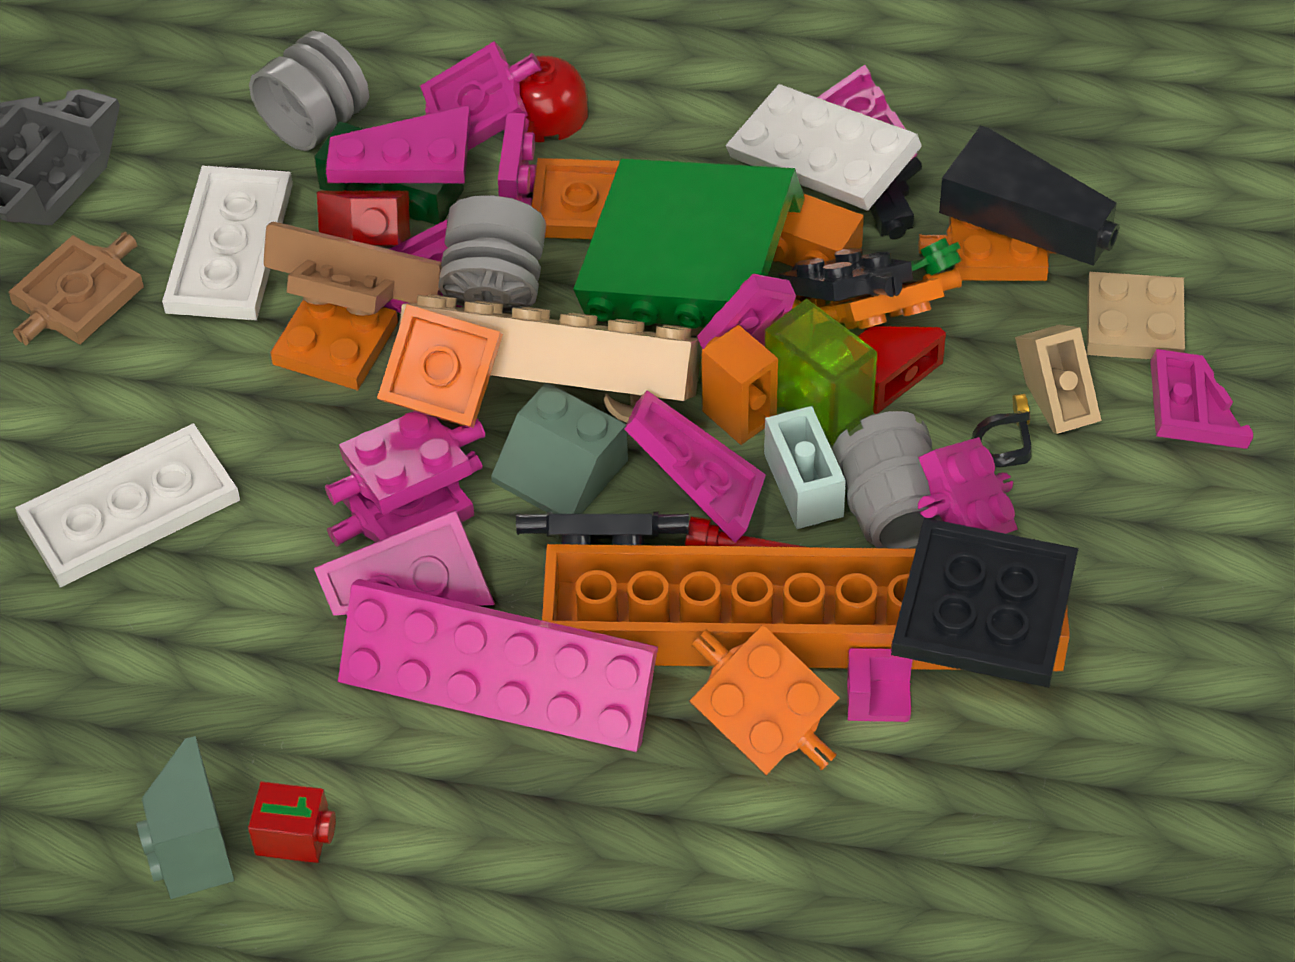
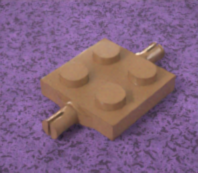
(76, 289)

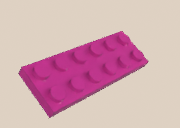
(497, 664)

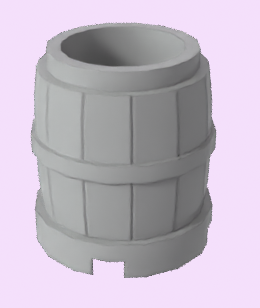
(886, 477)

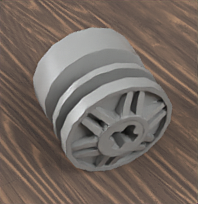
(309, 90)
(492, 252)

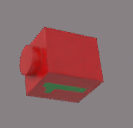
(291, 822)

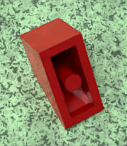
(365, 216)
(903, 358)

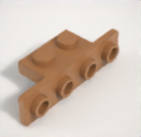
(347, 271)

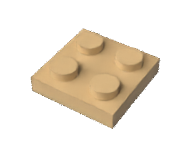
(1134, 315)

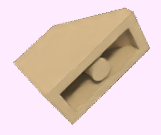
(1059, 376)

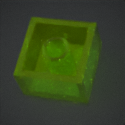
(822, 368)

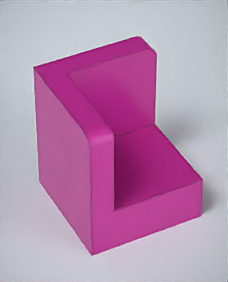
(878, 686)

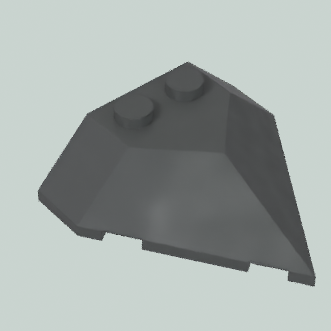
(52, 152)

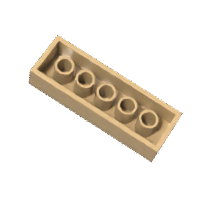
(581, 352)

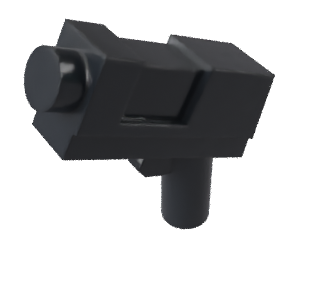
(891, 209)

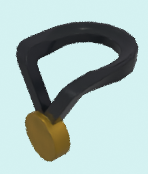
(1022, 418)

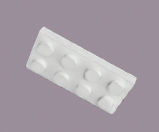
(826, 145)
(223, 243)
(127, 504)

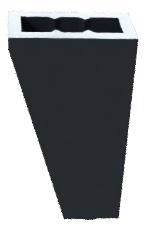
(1027, 199)

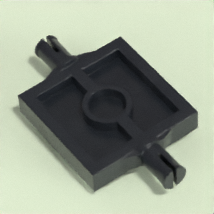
(849, 275)
(584, 528)

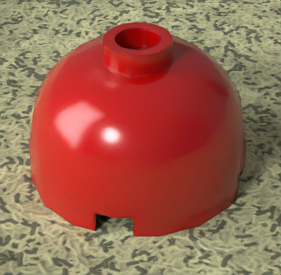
(554, 99)

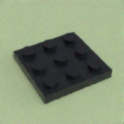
(985, 602)

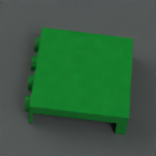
(683, 239)

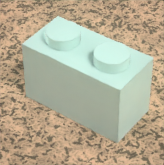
(804, 467)

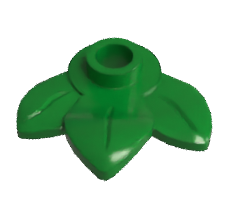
(938, 257)

